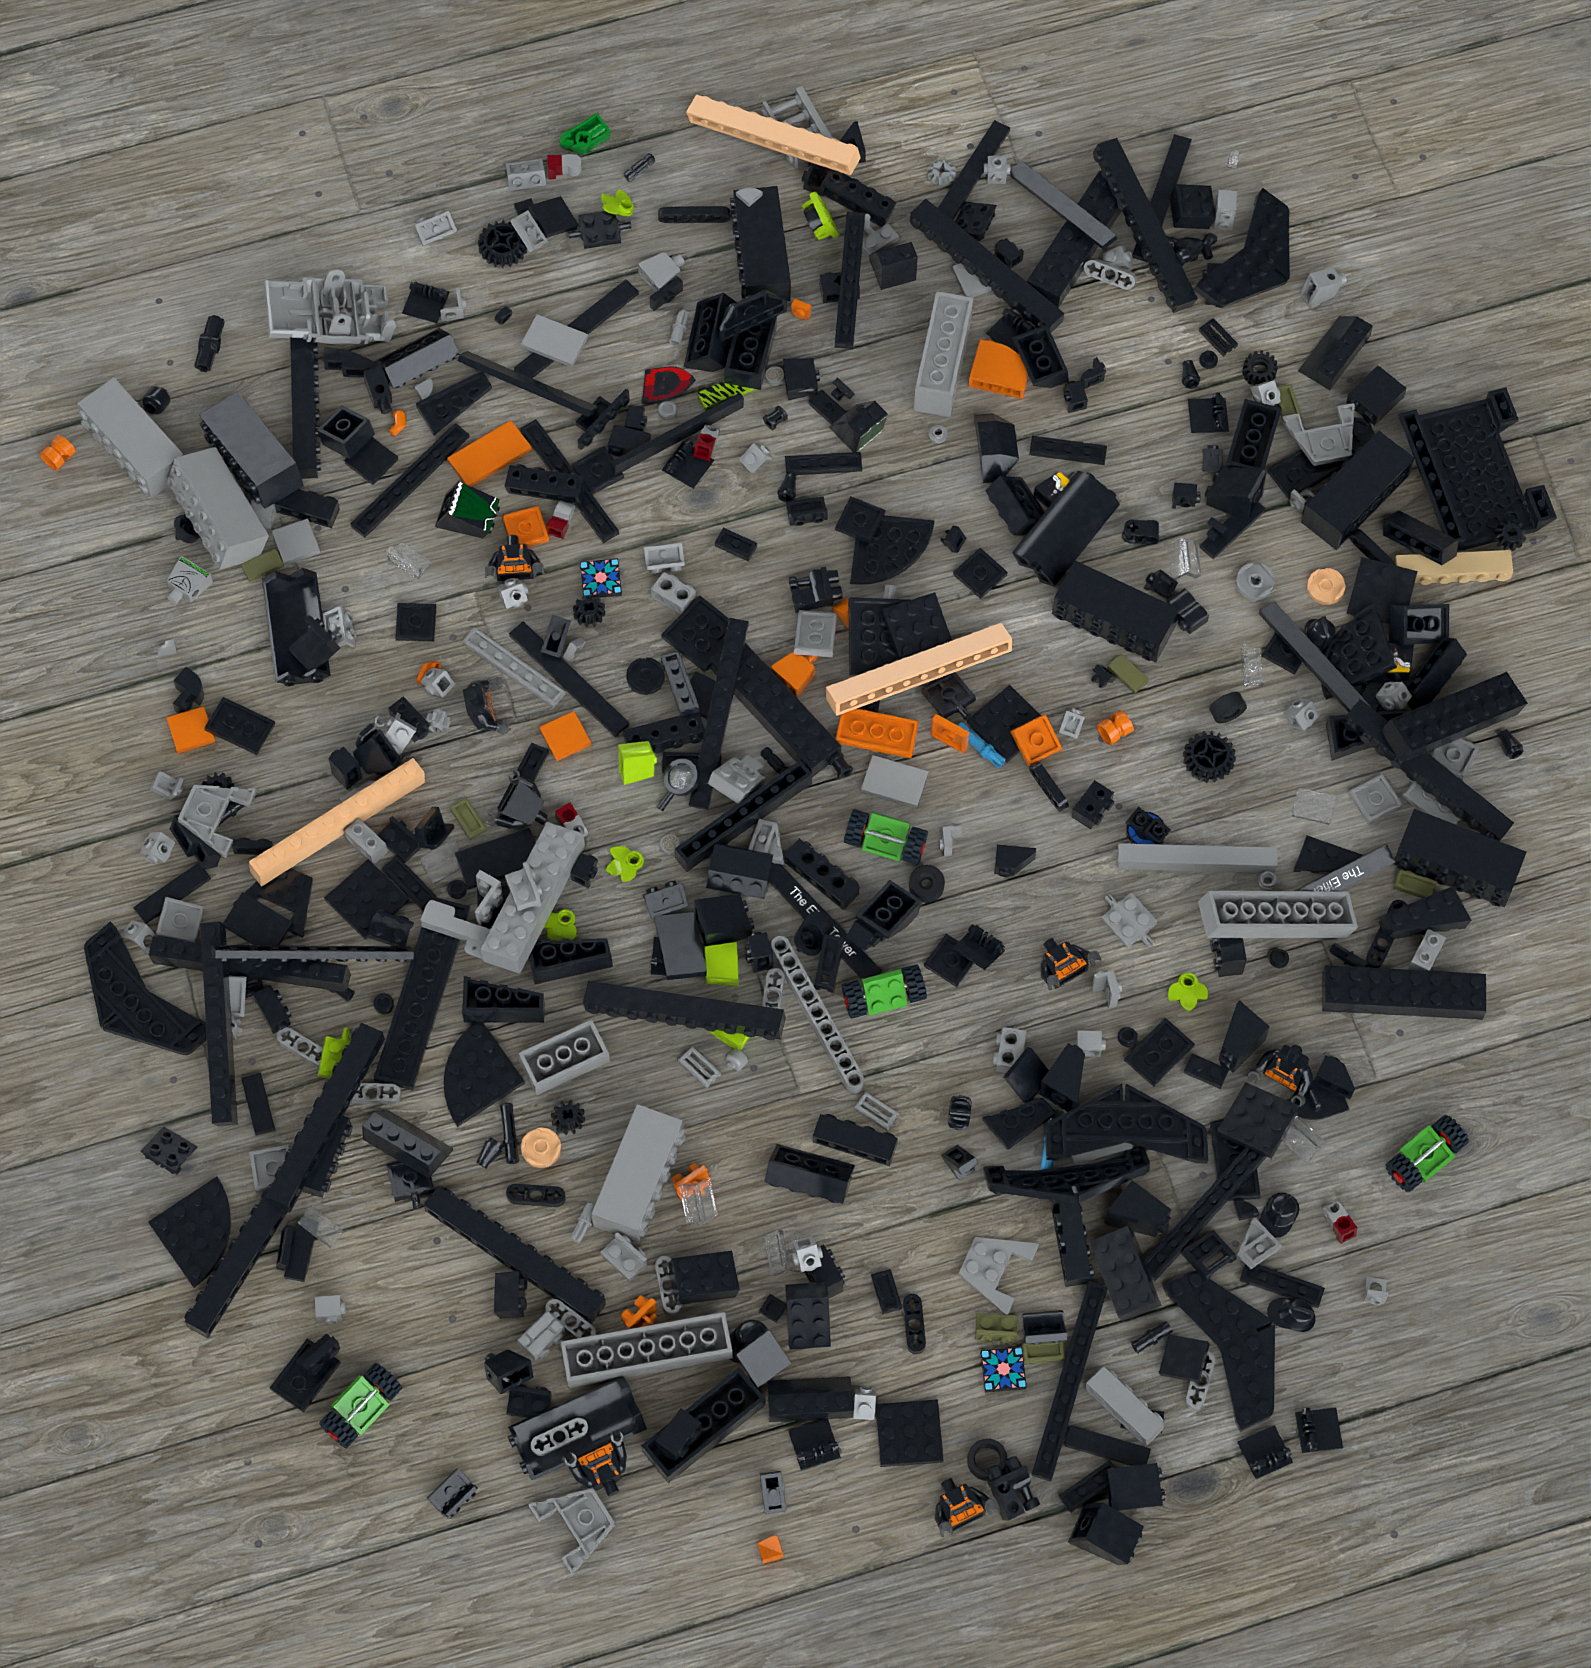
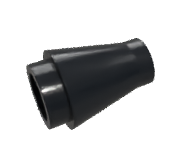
(1190, 376)
(787, 490)
(1510, 744)
(489, 1152)

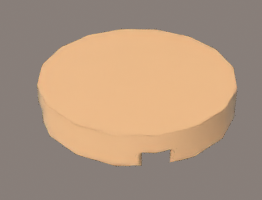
(1326, 586)
(541, 1147)

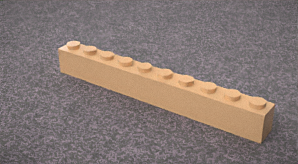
(773, 134)
(918, 669)
(334, 822)

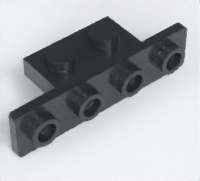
(597, 422)

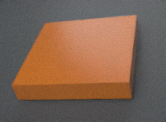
(527, 526)
(189, 730)
(950, 733)
(565, 736)
(1036, 740)

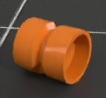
(59, 451)
(1117, 726)

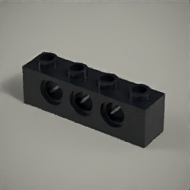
(824, 883)

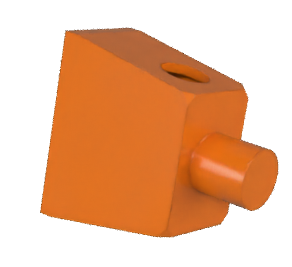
(795, 671)

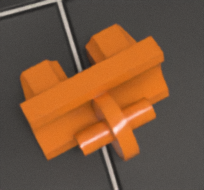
(696, 1174)
(645, 1315)

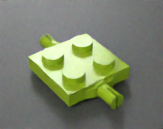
(332, 1053)

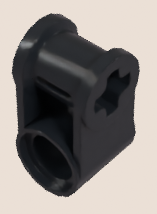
(1142, 531)

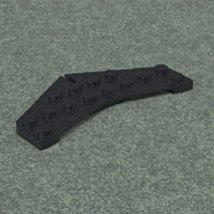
(1262, 261)
(138, 1012)
(1138, 1121)
(1063, 1182)
(1245, 1353)

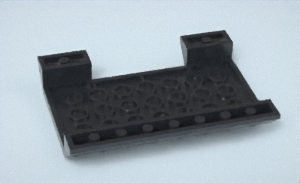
(1471, 472)

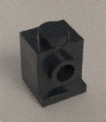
(1008, 253)
(1075, 396)
(636, 418)
(1185, 495)
(584, 870)

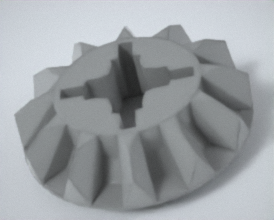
(948, 175)

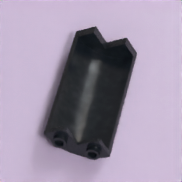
(1066, 528)
(288, 603)
(604, 1410)

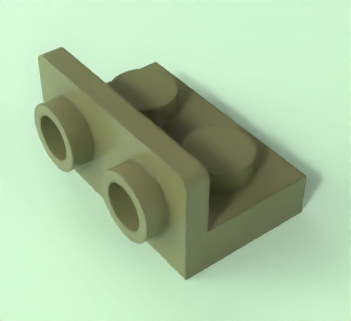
(996, 1328)

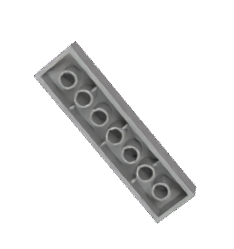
(1277, 914)
(517, 931)
(646, 1350)

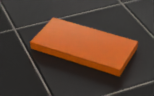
(489, 454)
(877, 732)

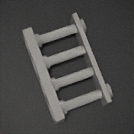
(808, 114)

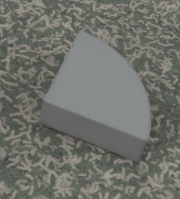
(749, 195)
(424, 388)
(573, 646)
(167, 649)

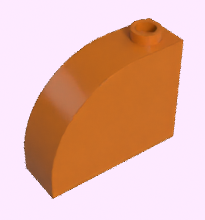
(998, 370)

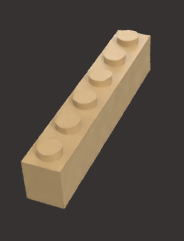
(1465, 567)

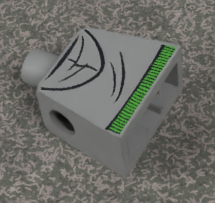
(187, 581)

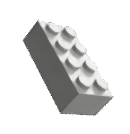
(564, 1057)

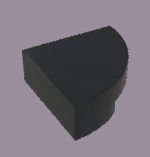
(1245, 1210)

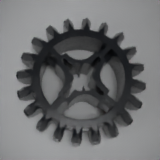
(500, 250)
(1222, 751)

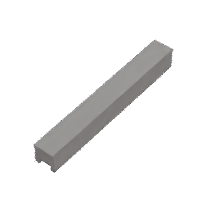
(1197, 858)

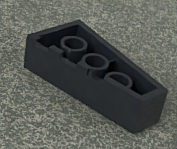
(1346, 742)
(1436, 912)

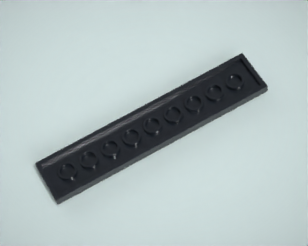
(418, 1004)

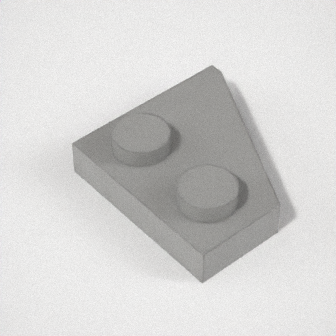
(768, 840)
(1257, 1245)

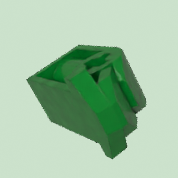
(591, 131)

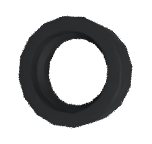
(985, 1443)

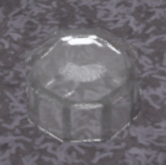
(1232, 159)

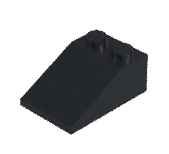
(1418, 623)
(890, 910)

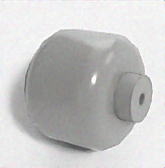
(736, 1060)

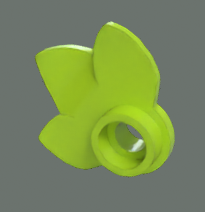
(618, 204)
(622, 863)
(558, 929)
(1187, 994)

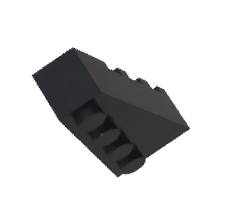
(568, 958)
(500, 1004)
(1071, 1242)

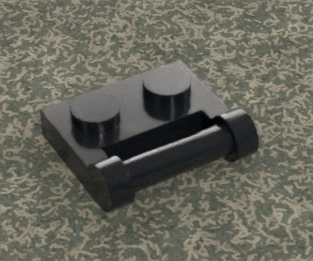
(1204, 1250)

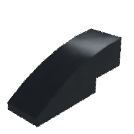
(349, 362)
(194, 846)

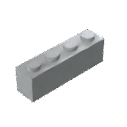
(1125, 1406)

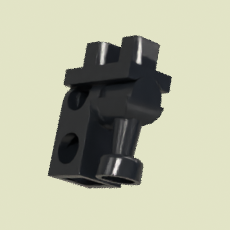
(819, 591)
(1007, 1484)

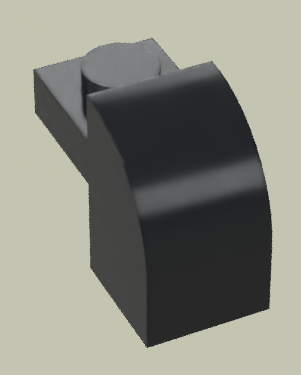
(191, 690)

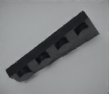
(451, 402)

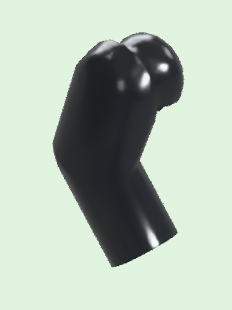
(1208, 240)

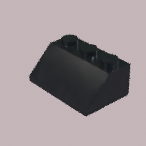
(1041, 358)
(1015, 504)
(739, 871)

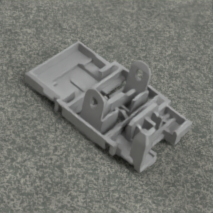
(295, 304)

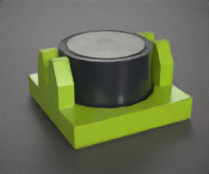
(819, 217)

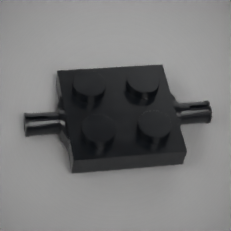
(599, 229)
(949, 696)
(408, 1183)

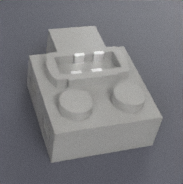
(738, 778)

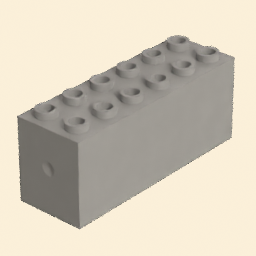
(943, 354)
(129, 436)
(217, 508)
(638, 1173)

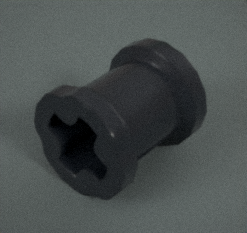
(775, 417)
(840, 765)

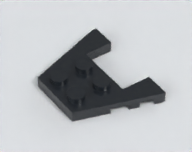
(289, 891)

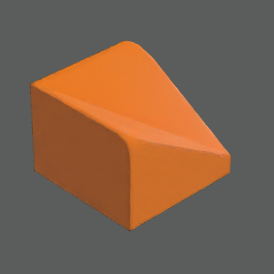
(770, 1549)

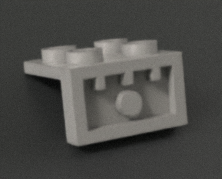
(491, 891)

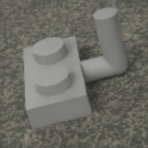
(877, 239)

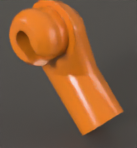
(400, 422)
(425, 667)

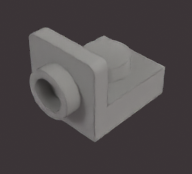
(1072, 723)

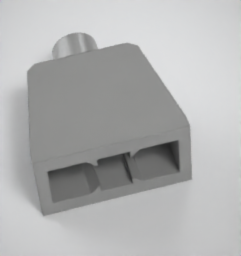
(660, 270)
(1322, 286)

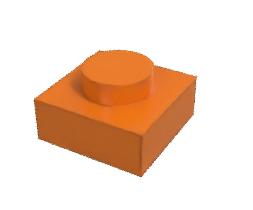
(801, 309)

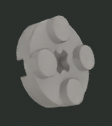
(1255, 571)

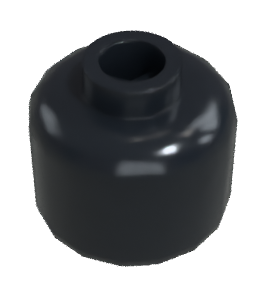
(156, 400)

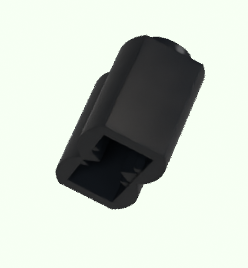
(1191, 613)

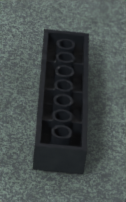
(1072, 249)
(781, 713)
(1454, 717)
(1404, 992)

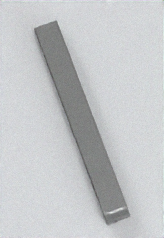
(817, 1023)

